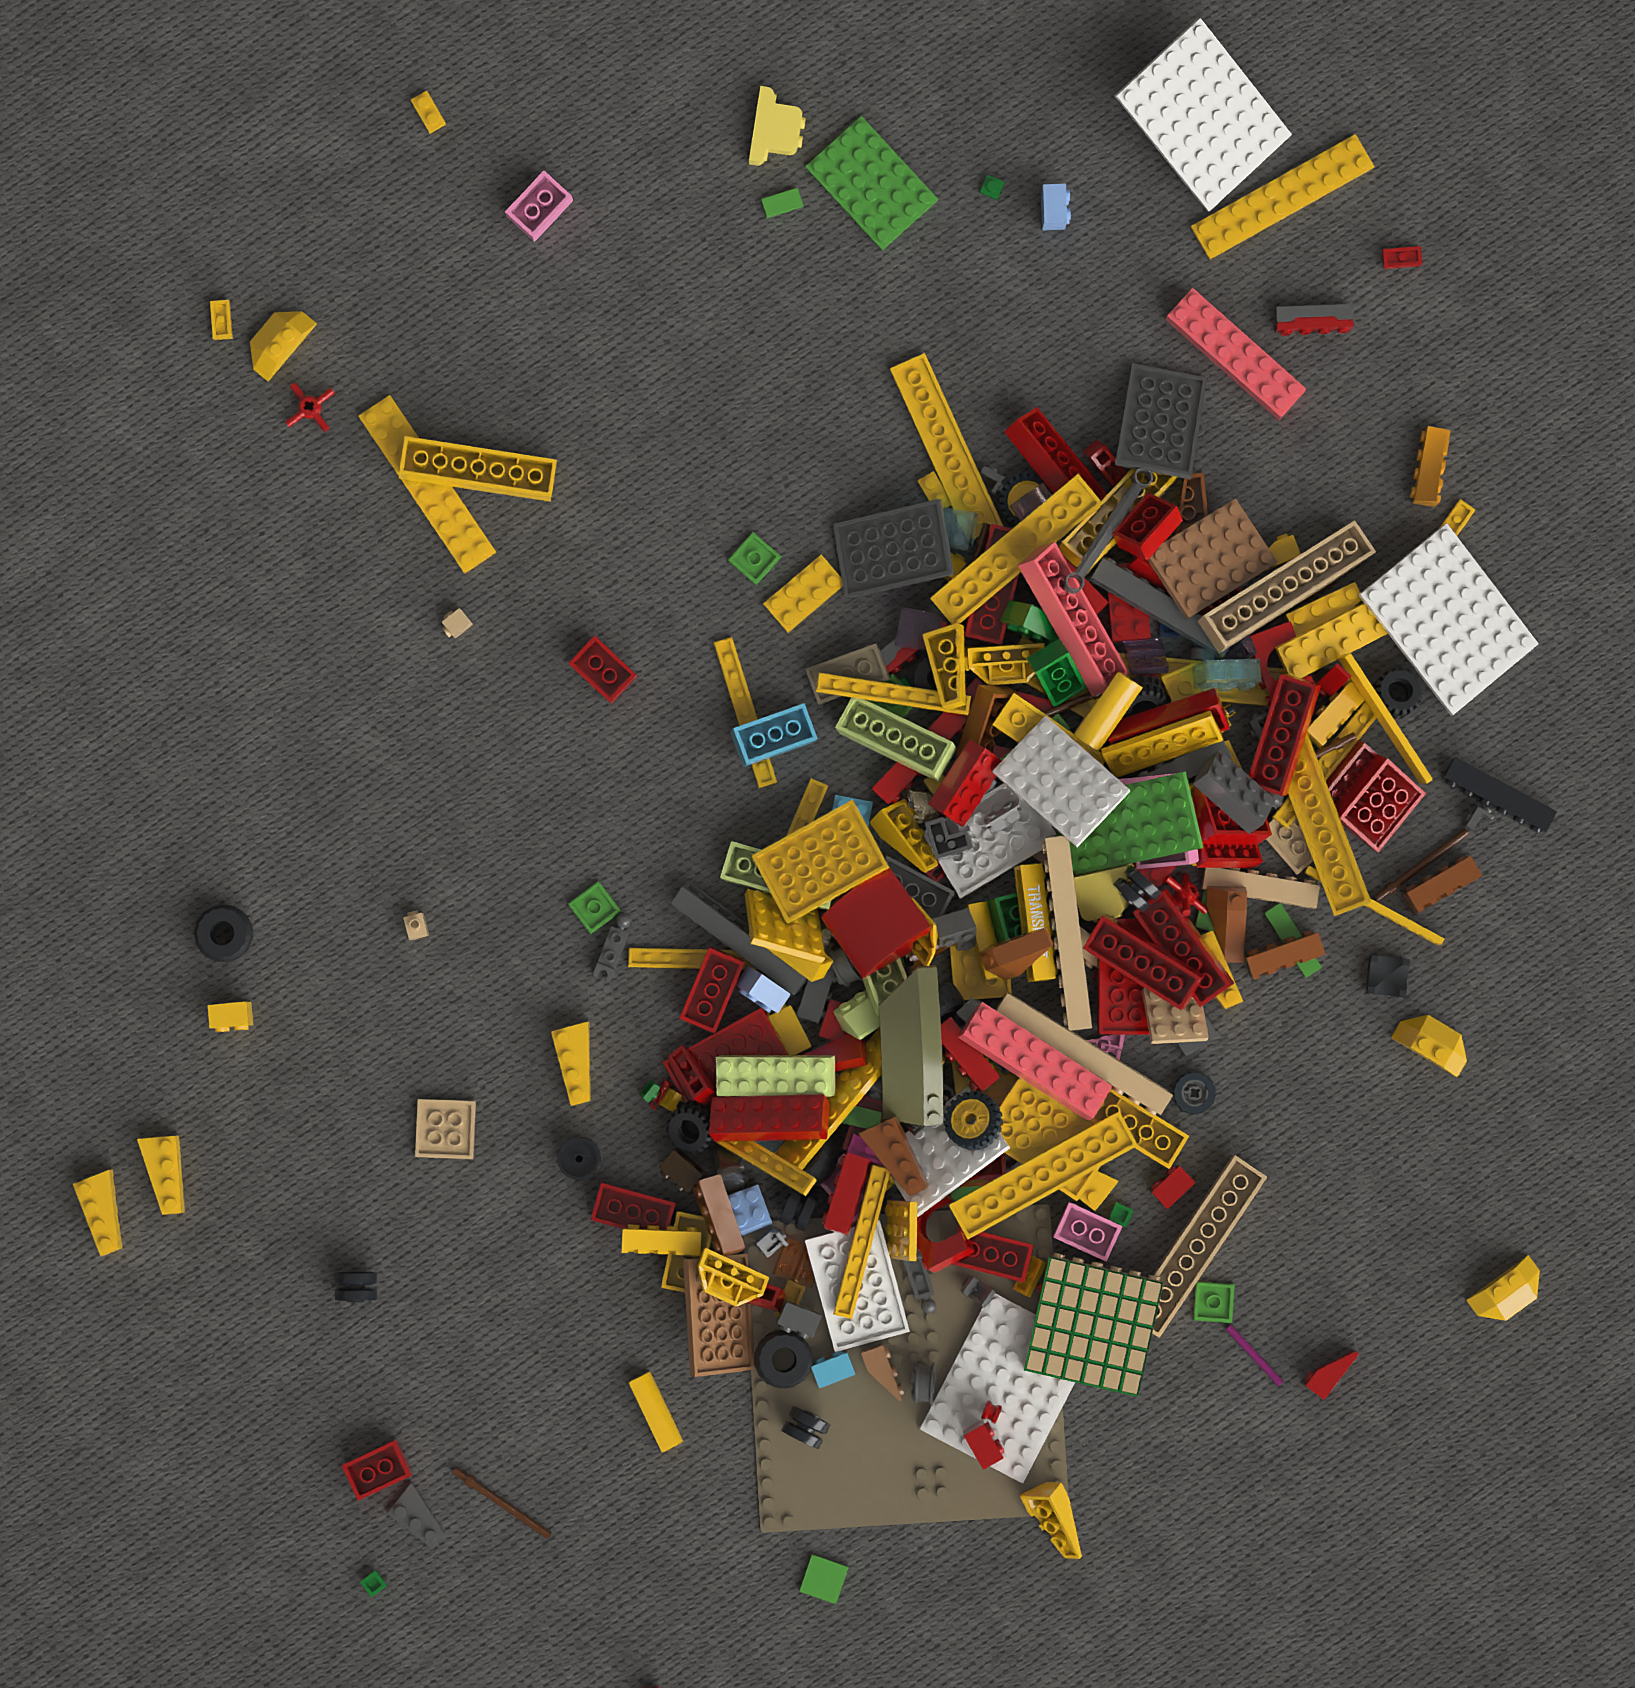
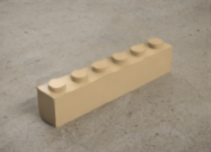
(1265, 887)

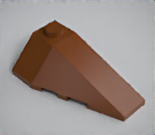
(1228, 915)
(1014, 955)

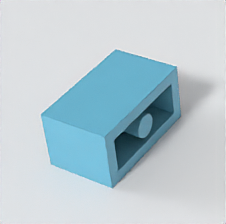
(832, 1369)

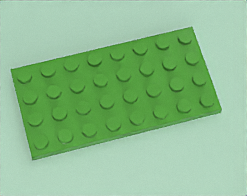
(1147, 824)

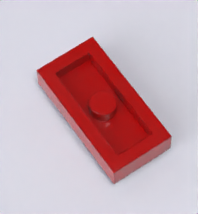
(1402, 257)

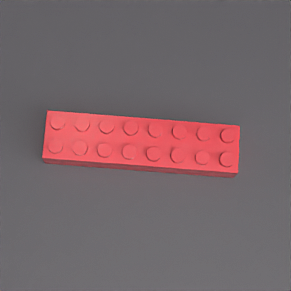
(1235, 354)
(1072, 618)
(1035, 1061)

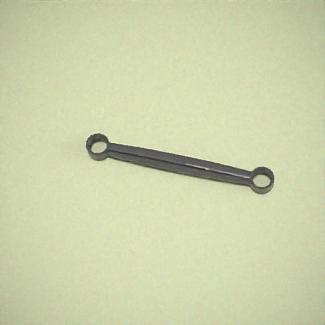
(1105, 532)

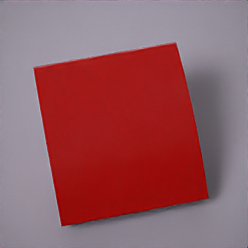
(1372, 795)
(1223, 839)
(876, 923)

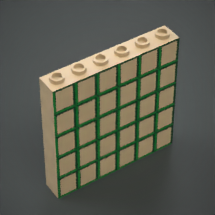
(1094, 1324)

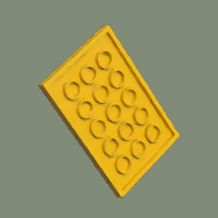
(820, 861)
(1037, 1124)

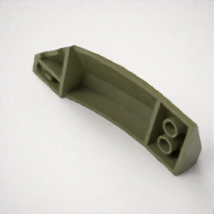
(912, 1050)

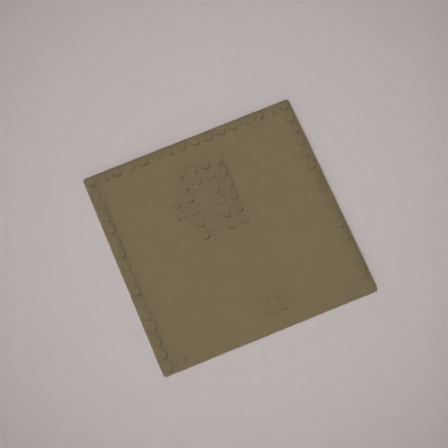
(874, 1456)

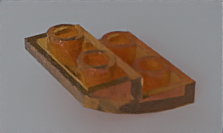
(795, 1263)

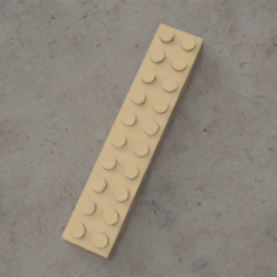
(1286, 586)
(1068, 932)
(1087, 1055)
(1204, 1236)

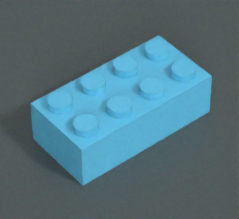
(773, 735)

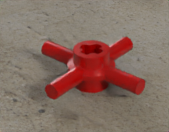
(316, 402)
(1186, 894)

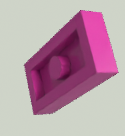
(860, 1148)

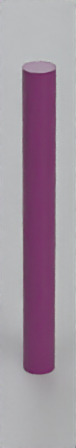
(1254, 1355)

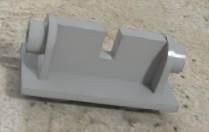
(996, 819)

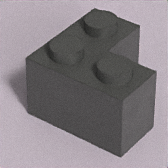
(947, 845)
(956, 929)
(798, 1319)

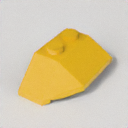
(278, 341)
(1003, 662)
(926, 946)
(1433, 1042)
(729, 1279)
(1508, 1291)

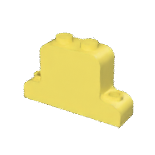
(775, 128)
(1098, 895)

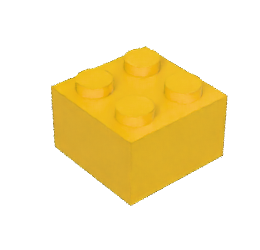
(230, 1015)

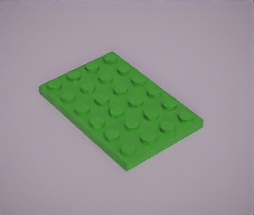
(871, 183)

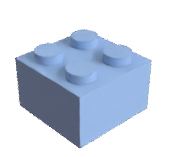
(1054, 206)
(762, 990)
(750, 1210)

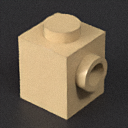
(456, 623)
(416, 925)

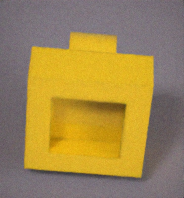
(671, 1099)

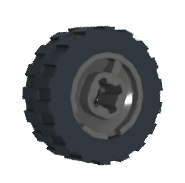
(1194, 1093)

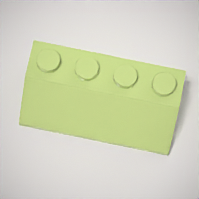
(858, 1016)

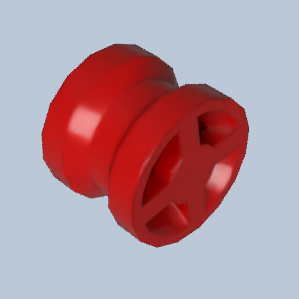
(991, 1412)

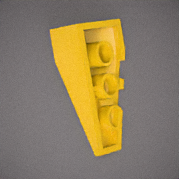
(902, 832)

